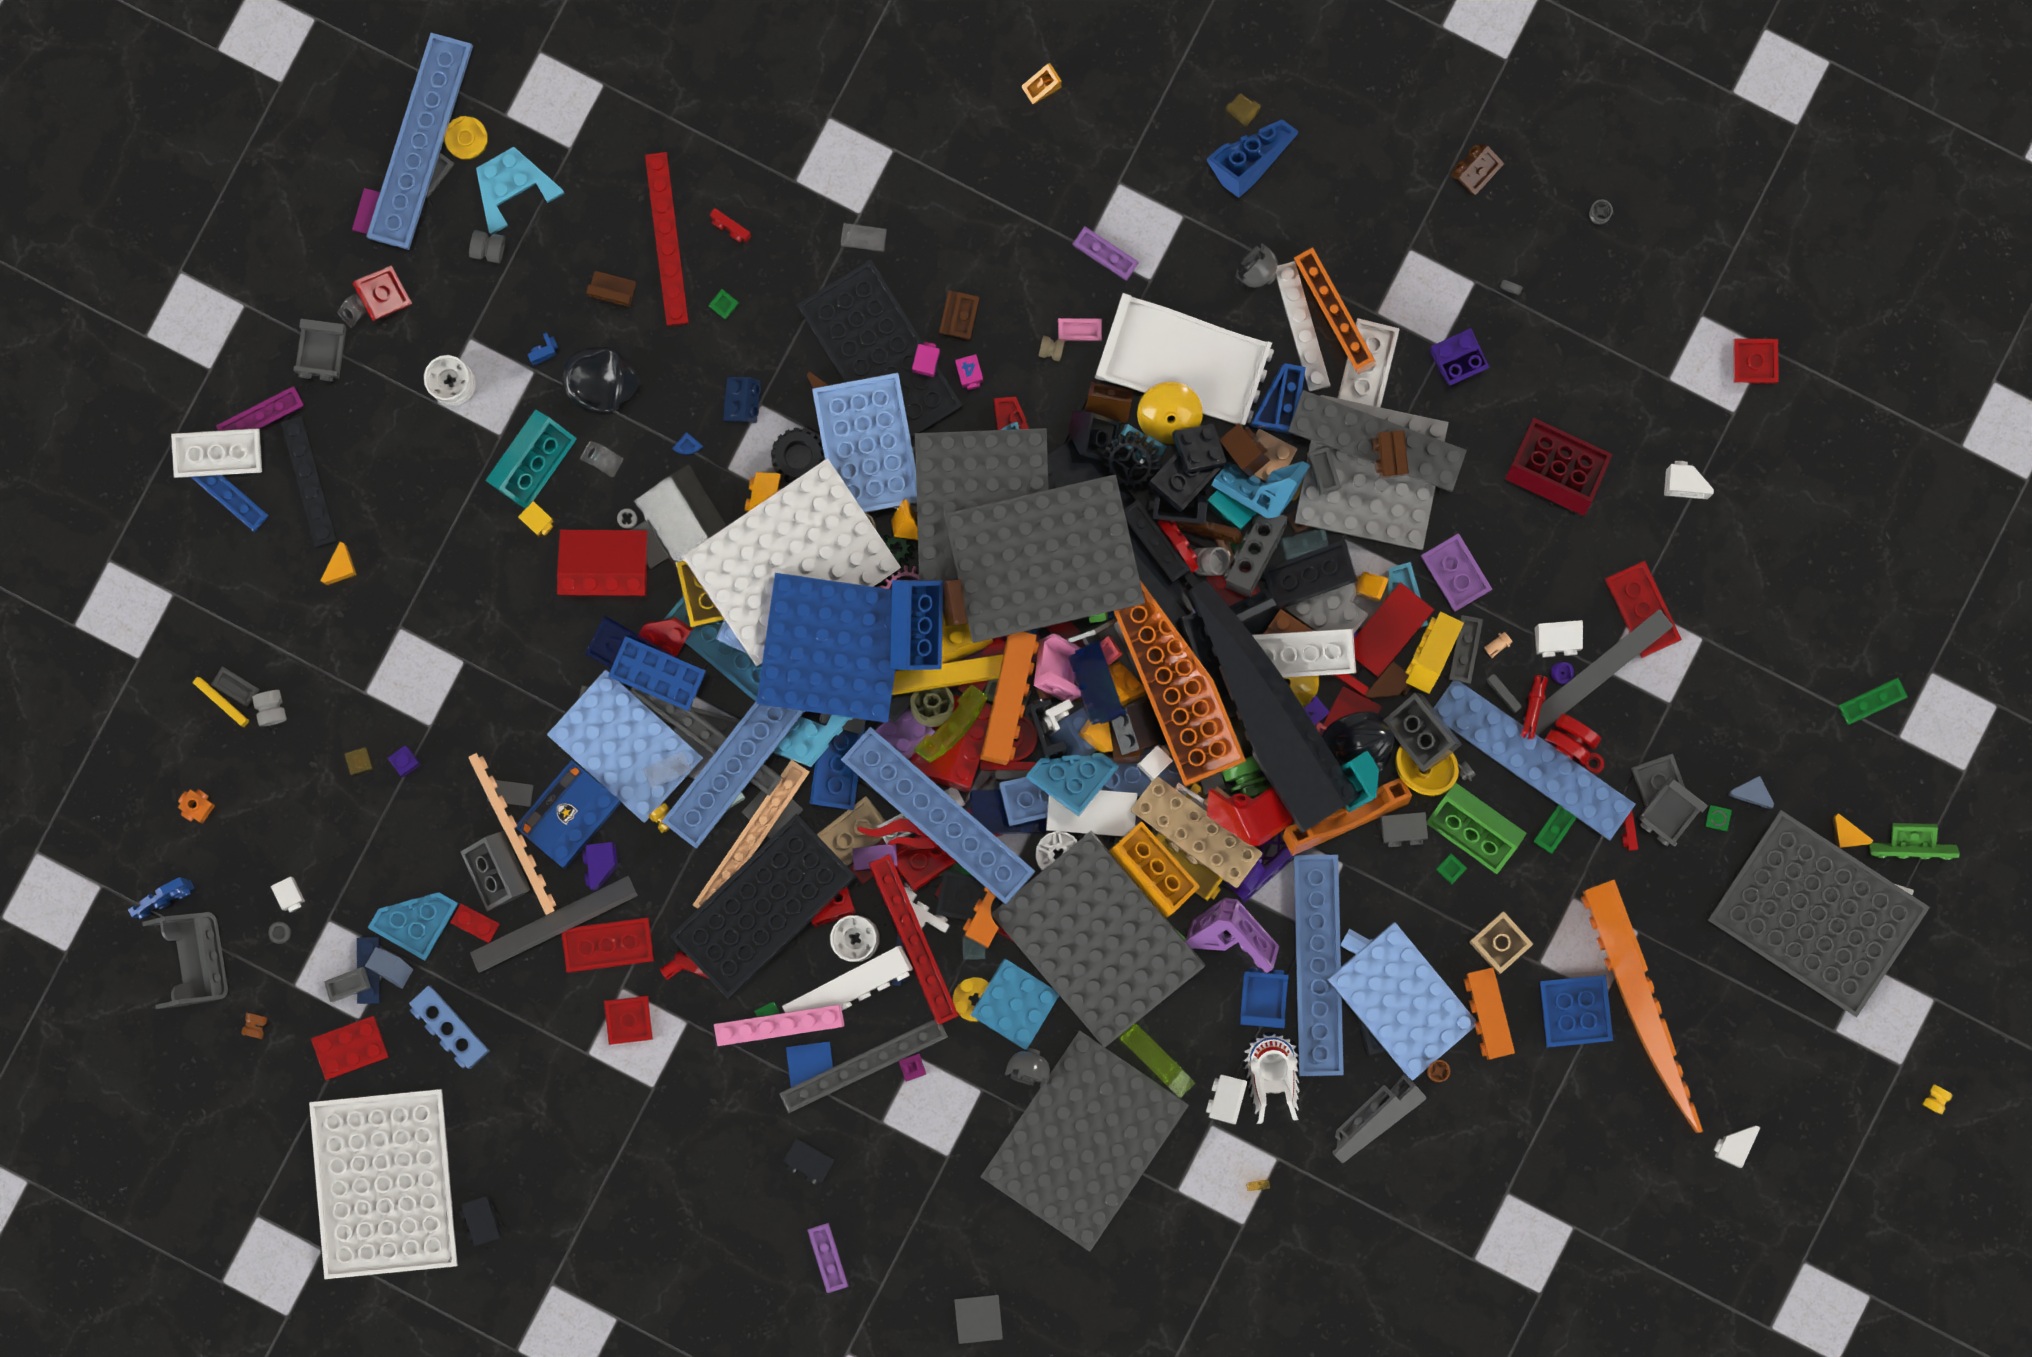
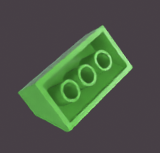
(1476, 828)

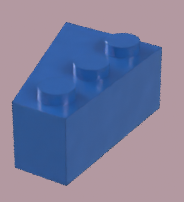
(1280, 400)

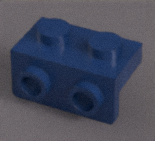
(741, 399)

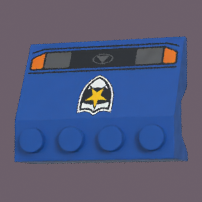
(568, 814)

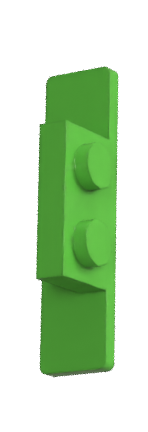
(1914, 841)

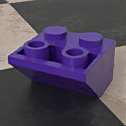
(1459, 357)
(601, 863)

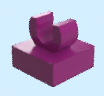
(912, 1067)

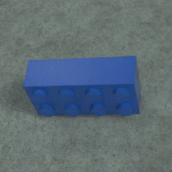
(916, 624)

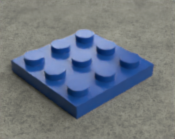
(1576, 1011)

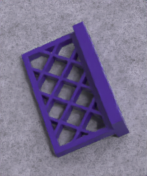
(1272, 867)

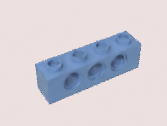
(476, 1049)

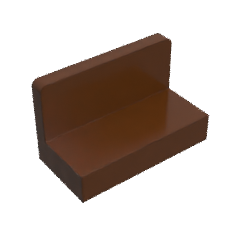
(611, 288)
(1109, 401)
(953, 603)

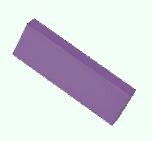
(1105, 253)
(827, 1258)

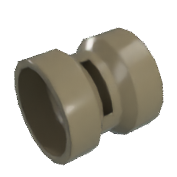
(1050, 348)

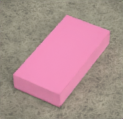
(1080, 329)

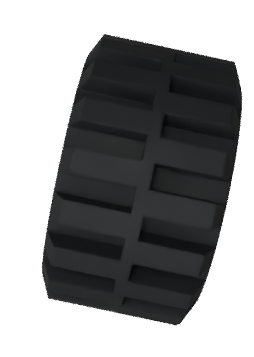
(790, 439)

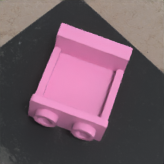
(1053, 668)

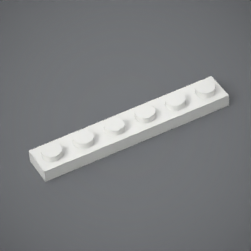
(1302, 326)

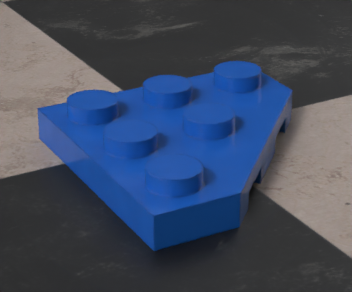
(175, 889)

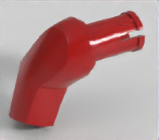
(680, 962)

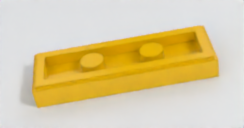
(221, 701)

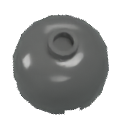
(1258, 267)
(1028, 1067)

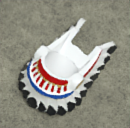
(1272, 1068)

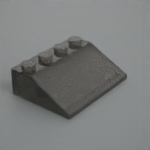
(680, 513)

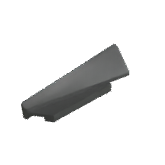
(1376, 1116)

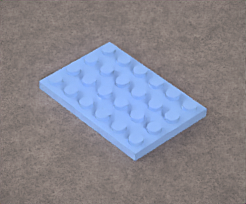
(868, 440)
(616, 739)
(1402, 1001)

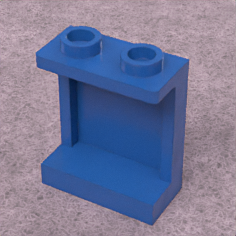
(1264, 998)

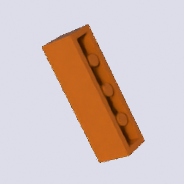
(1490, 1013)

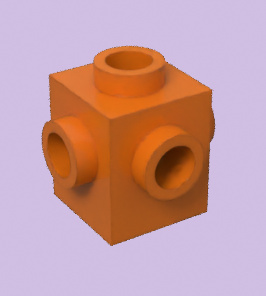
(202, 808)

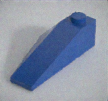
(1245, 161)

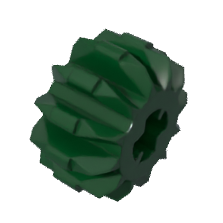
(903, 545)

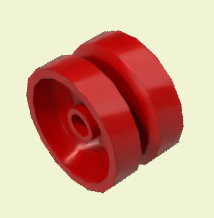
(1571, 739)
(1026, 740)

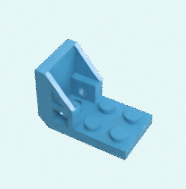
(1264, 498)

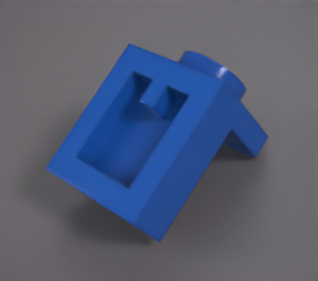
(540, 353)

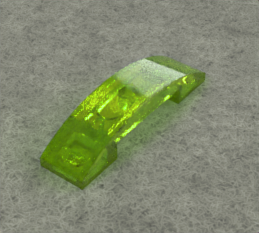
(953, 730)
(1157, 1060)

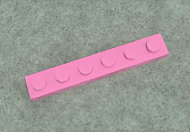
(779, 1025)

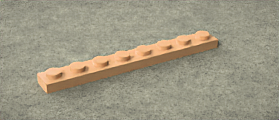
(508, 824)
(756, 829)

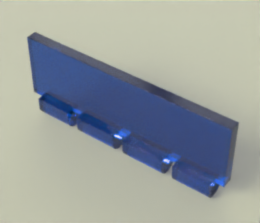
(1096, 684)

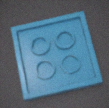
(1015, 1004)

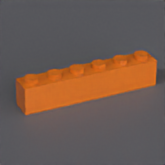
(1335, 311)
(1008, 698)

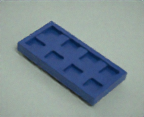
(657, 673)

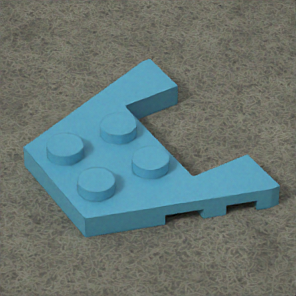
(507, 177)
(809, 739)

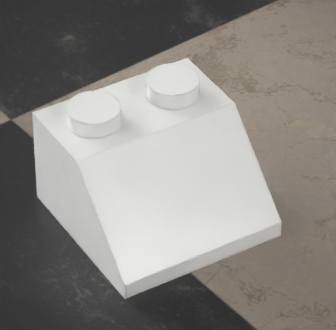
(1686, 482)
(1559, 637)
(1227, 1099)

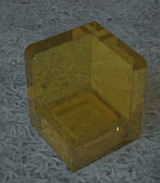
(1243, 109)

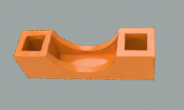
(982, 927)

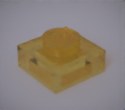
(358, 761)

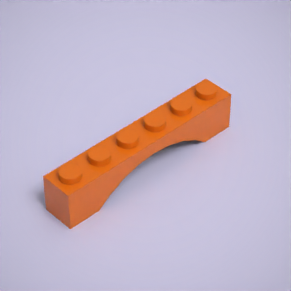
(1389, 798)

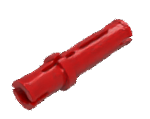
(1535, 699)

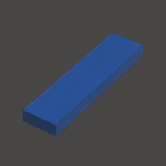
(233, 500)

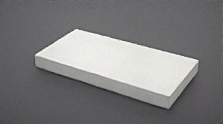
(1370, 385)
(216, 453)
(1105, 815)

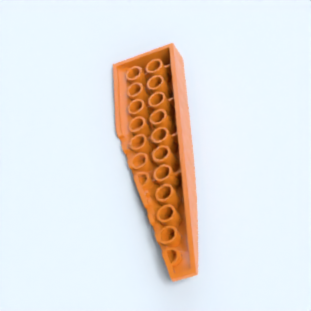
(1180, 694)
(1636, 989)

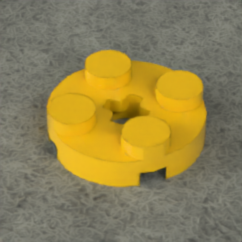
(962, 993)

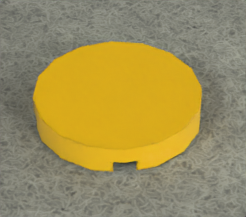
(465, 137)

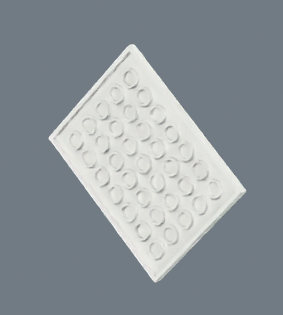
(800, 531)
(383, 1184)

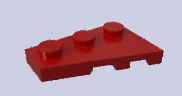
(1008, 411)

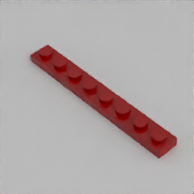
(666, 239)
(913, 939)

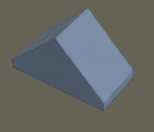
(1754, 793)
(389, 967)

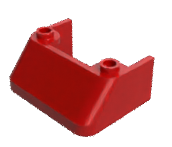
(1249, 818)

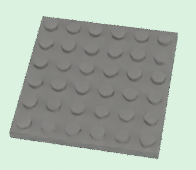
(1371, 506)

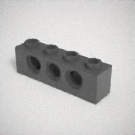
(1243, 582)

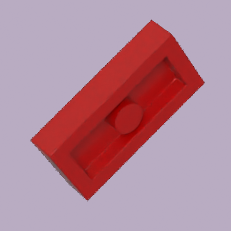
(722, 221)
(1630, 839)
(475, 923)

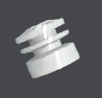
(438, 376)
(1052, 841)
(843, 943)

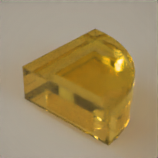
(1258, 1185)

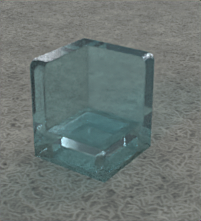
(973, 950)

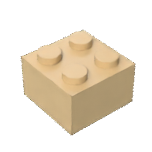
(1501, 942)

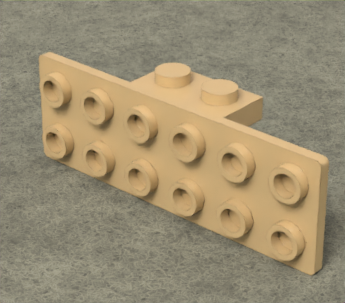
(1194, 833)

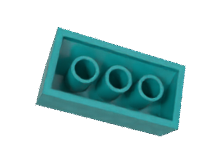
(531, 459)

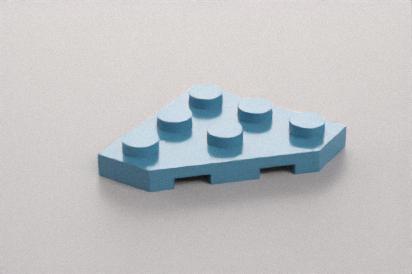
(1073, 778)
(415, 922)

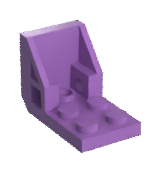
(1229, 914)

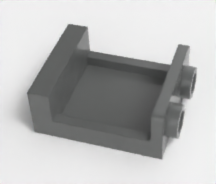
(320, 349)
(1670, 812)

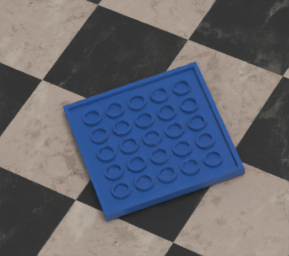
(828, 648)

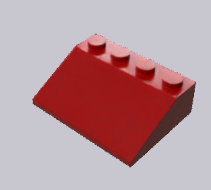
(602, 563)
(960, 763)

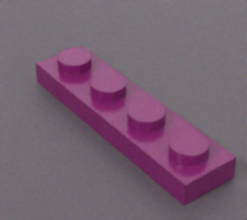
(265, 412)

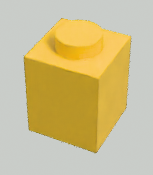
(536, 519)

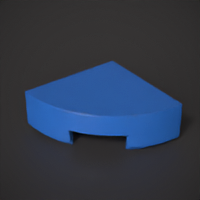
(687, 445)

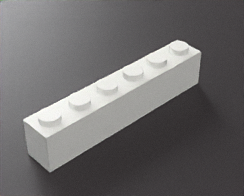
(856, 983)

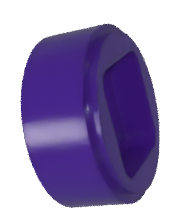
(1562, 672)

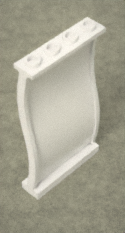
(1163, 345)

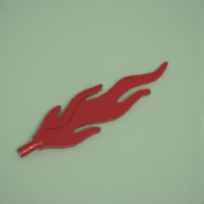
(904, 825)

